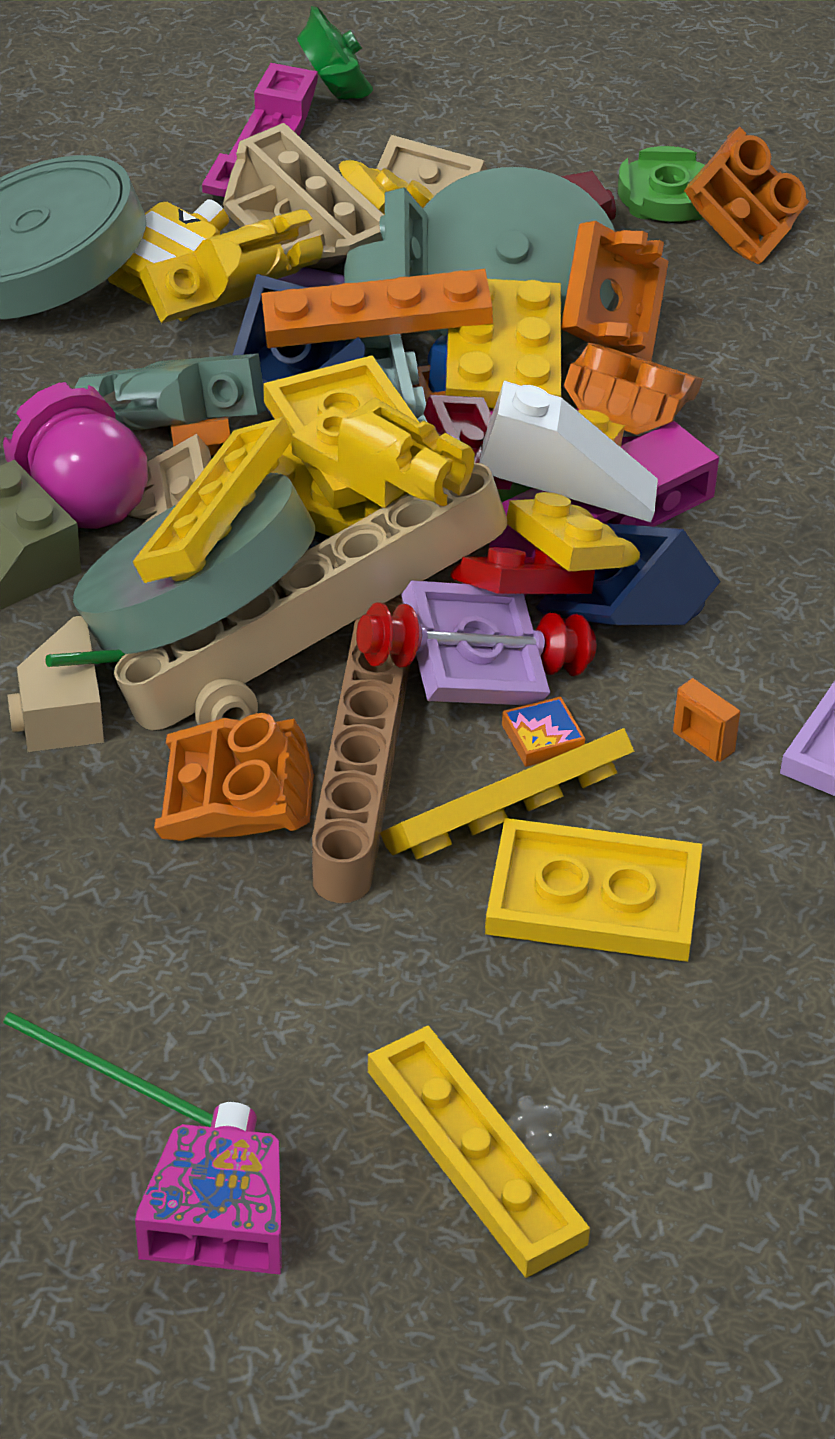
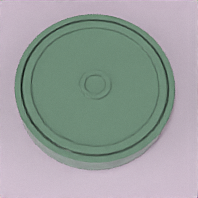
(64, 230)
(252, 557)

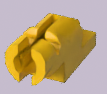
(227, 266)
(385, 454)

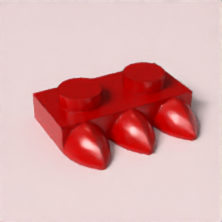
(513, 573)

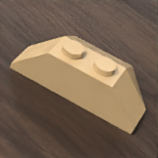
(284, 174)

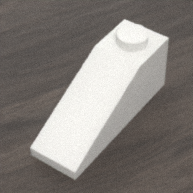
(557, 450)

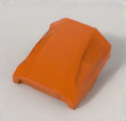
(747, 196)
(629, 388)
(236, 779)

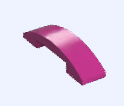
(279, 98)

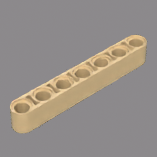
(315, 598)

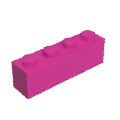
(674, 456)

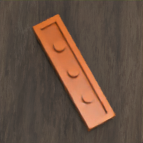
(377, 308)

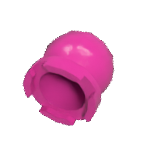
(80, 454)

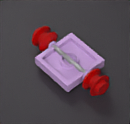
(475, 643)

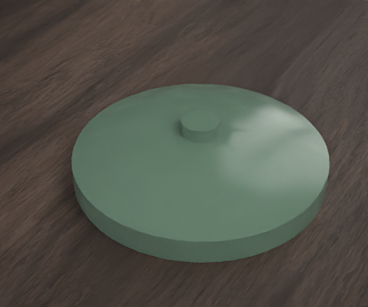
(515, 228)

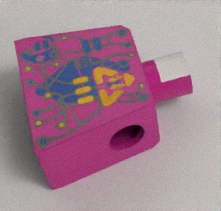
(215, 1197)

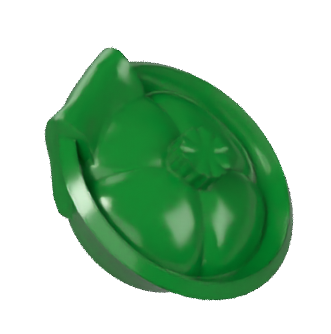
(334, 56)

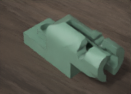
(397, 255)
(183, 390)

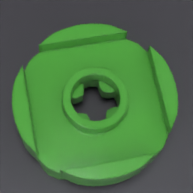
(657, 182)

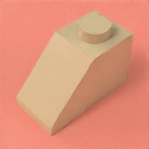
(58, 703)

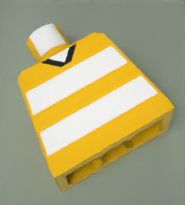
(168, 235)

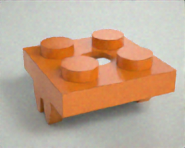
(635, 276)

